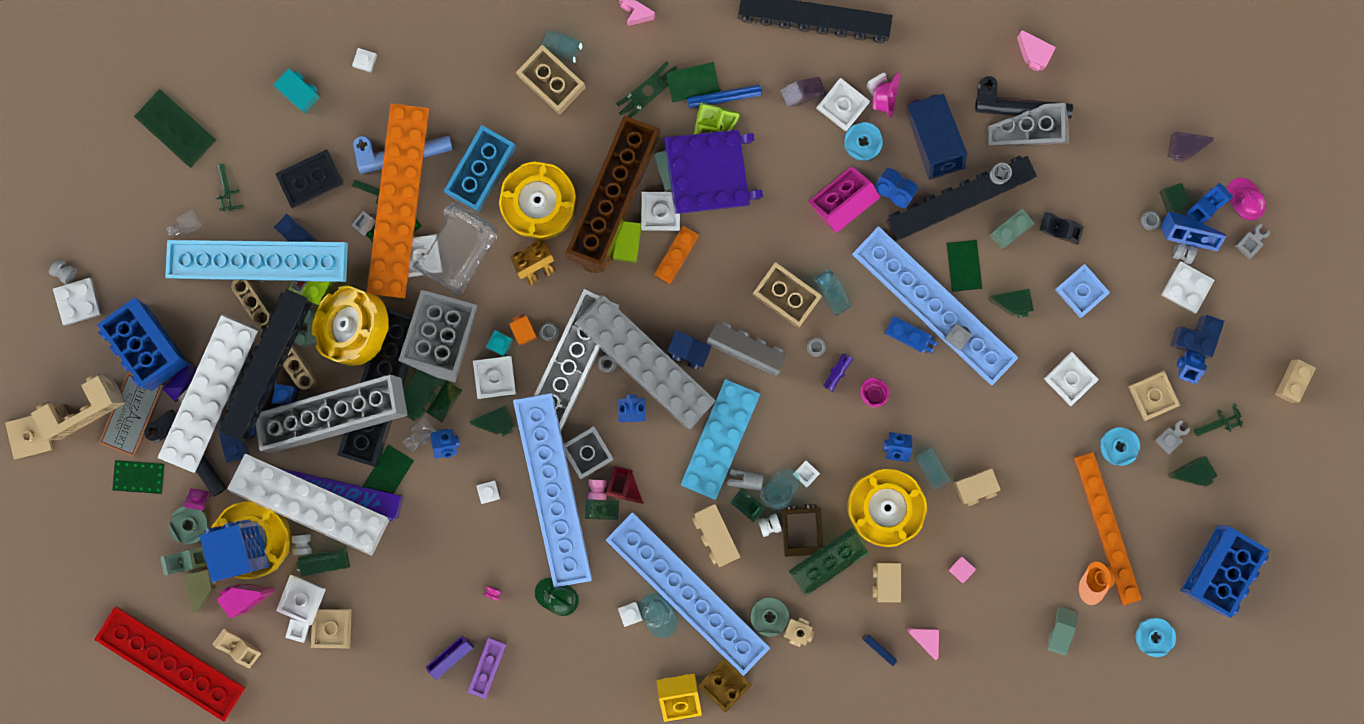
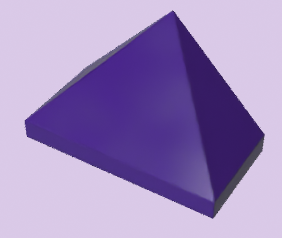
(180, 382)

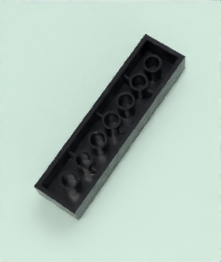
(265, 365)
(368, 443)

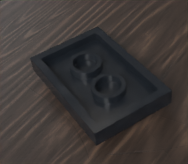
(309, 179)

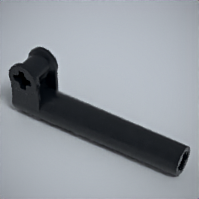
(989, 102)
(204, 470)

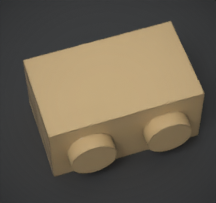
(1295, 381)
(977, 486)
(887, 582)

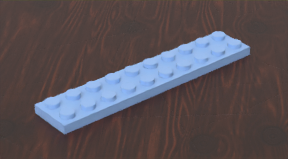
(933, 304)
(552, 489)
(688, 594)

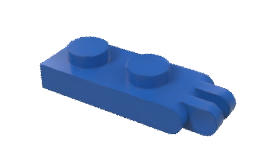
(910, 335)

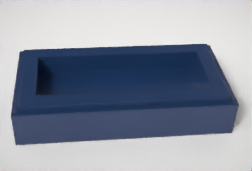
(879, 649)

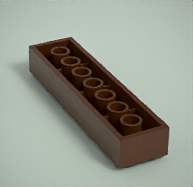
(613, 193)

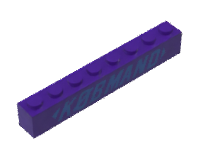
(378, 501)

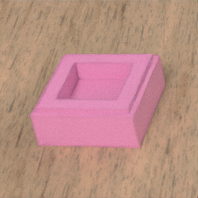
(962, 569)

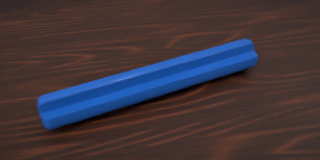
(725, 96)

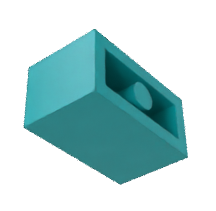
(298, 92)

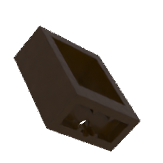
(802, 551)

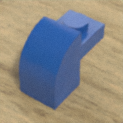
(1209, 203)

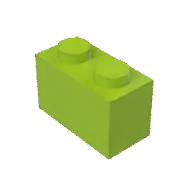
(627, 243)

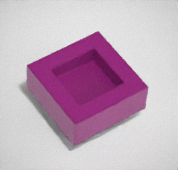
(197, 499)

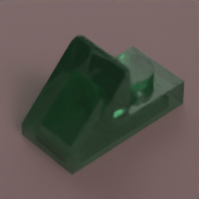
(601, 509)

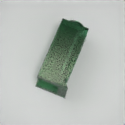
(323, 562)

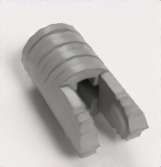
(751, 479)

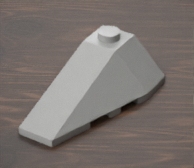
(1039, 126)

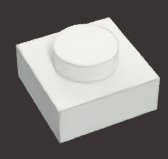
(364, 60)
(807, 473)
(488, 492)
(630, 614)
(297, 631)

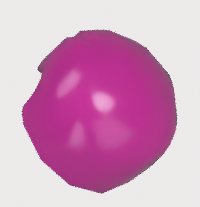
(874, 392)

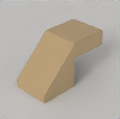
(237, 647)

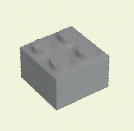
(587, 452)

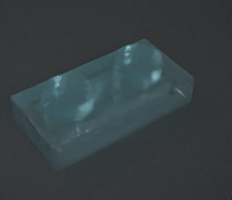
(932, 468)

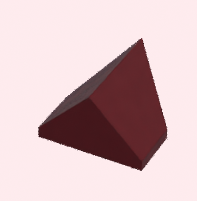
(623, 485)

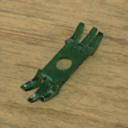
(637, 96)

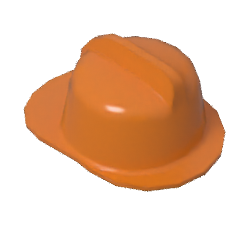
(1096, 583)

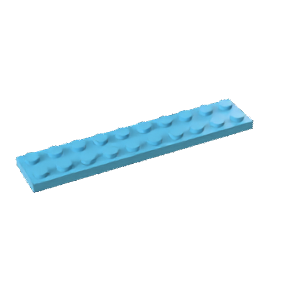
(257, 260)

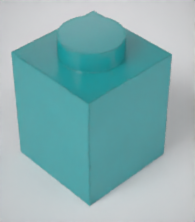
(500, 343)

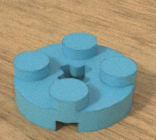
(862, 130)
(1110, 440)
(1163, 645)

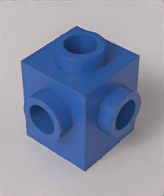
(1191, 367)
(631, 409)
(444, 443)
(898, 447)

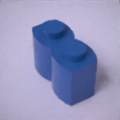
(896, 187)

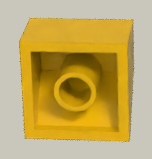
(679, 697)

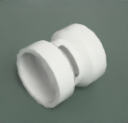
(765, 526)

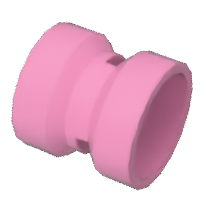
(597, 489)

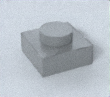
(363, 223)
(958, 337)

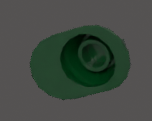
(559, 600)

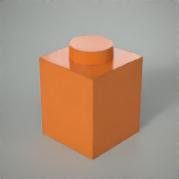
(523, 329)

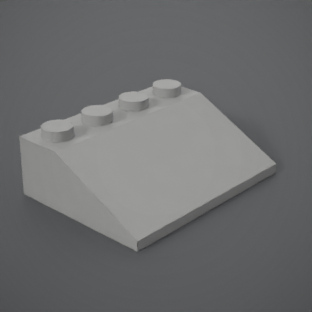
(438, 335)
(746, 349)

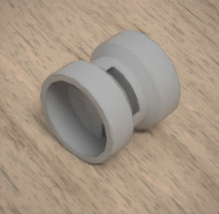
(1003, 171)
(1184, 252)
(62, 271)
(301, 546)

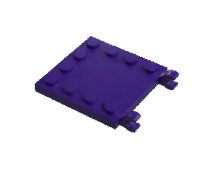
(708, 171)

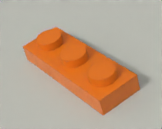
(676, 255)

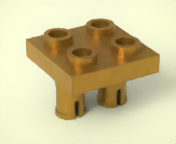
(532, 259)
(724, 685)

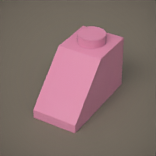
(1034, 51)

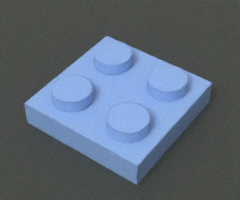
(1082, 291)

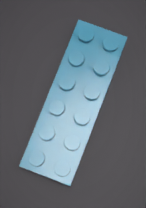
(720, 439)

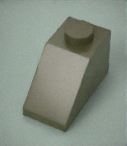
(199, 589)

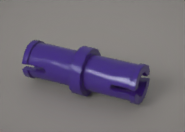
(837, 372)

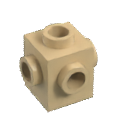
(795, 625)

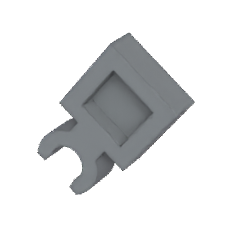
(1251, 242)
(1170, 439)

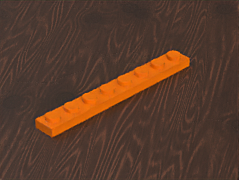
(1107, 528)

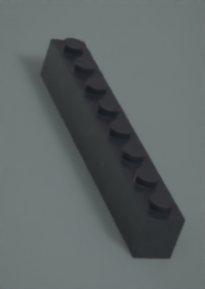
(817, 17)
(957, 200)

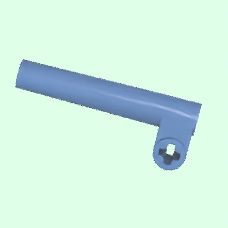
(370, 161)

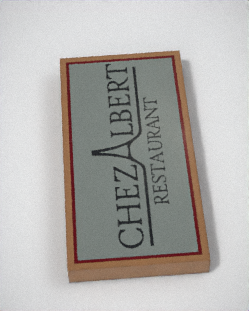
(127, 422)

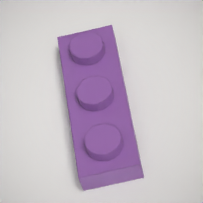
(487, 668)

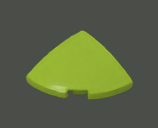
(714, 119)

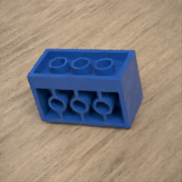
(142, 344)
(233, 549)
(1225, 571)

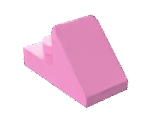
(639, 12)

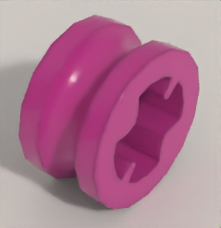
(492, 593)

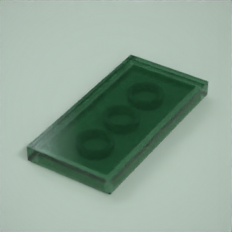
(175, 128)
(828, 561)

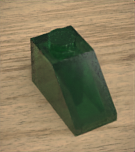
(1014, 302)
(496, 421)
(1196, 472)

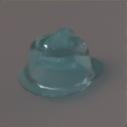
(780, 490)
(658, 615)

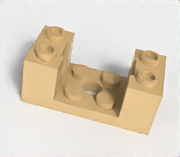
(56, 422)

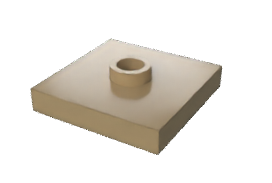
(1154, 395)
(26, 438)
(331, 629)

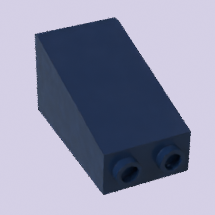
(937, 136)

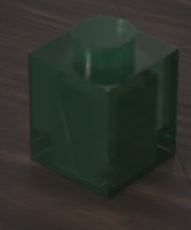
(1175, 198)

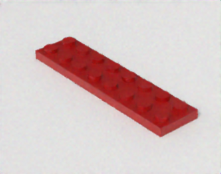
(170, 663)

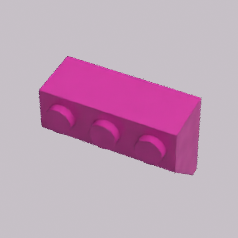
(844, 199)
(241, 598)

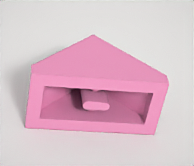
(928, 639)

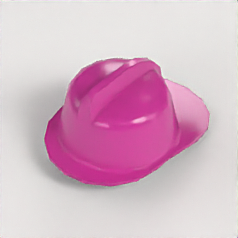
(885, 96)
(1246, 199)

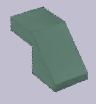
(183, 561)
(1063, 631)

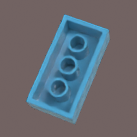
(480, 169)

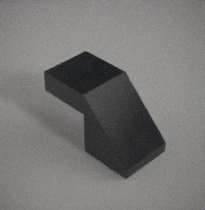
(1061, 228)

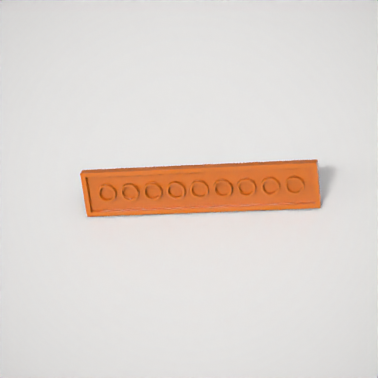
(398, 200)

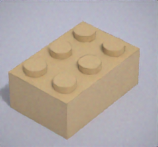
(550, 79)
(786, 295)
(715, 535)

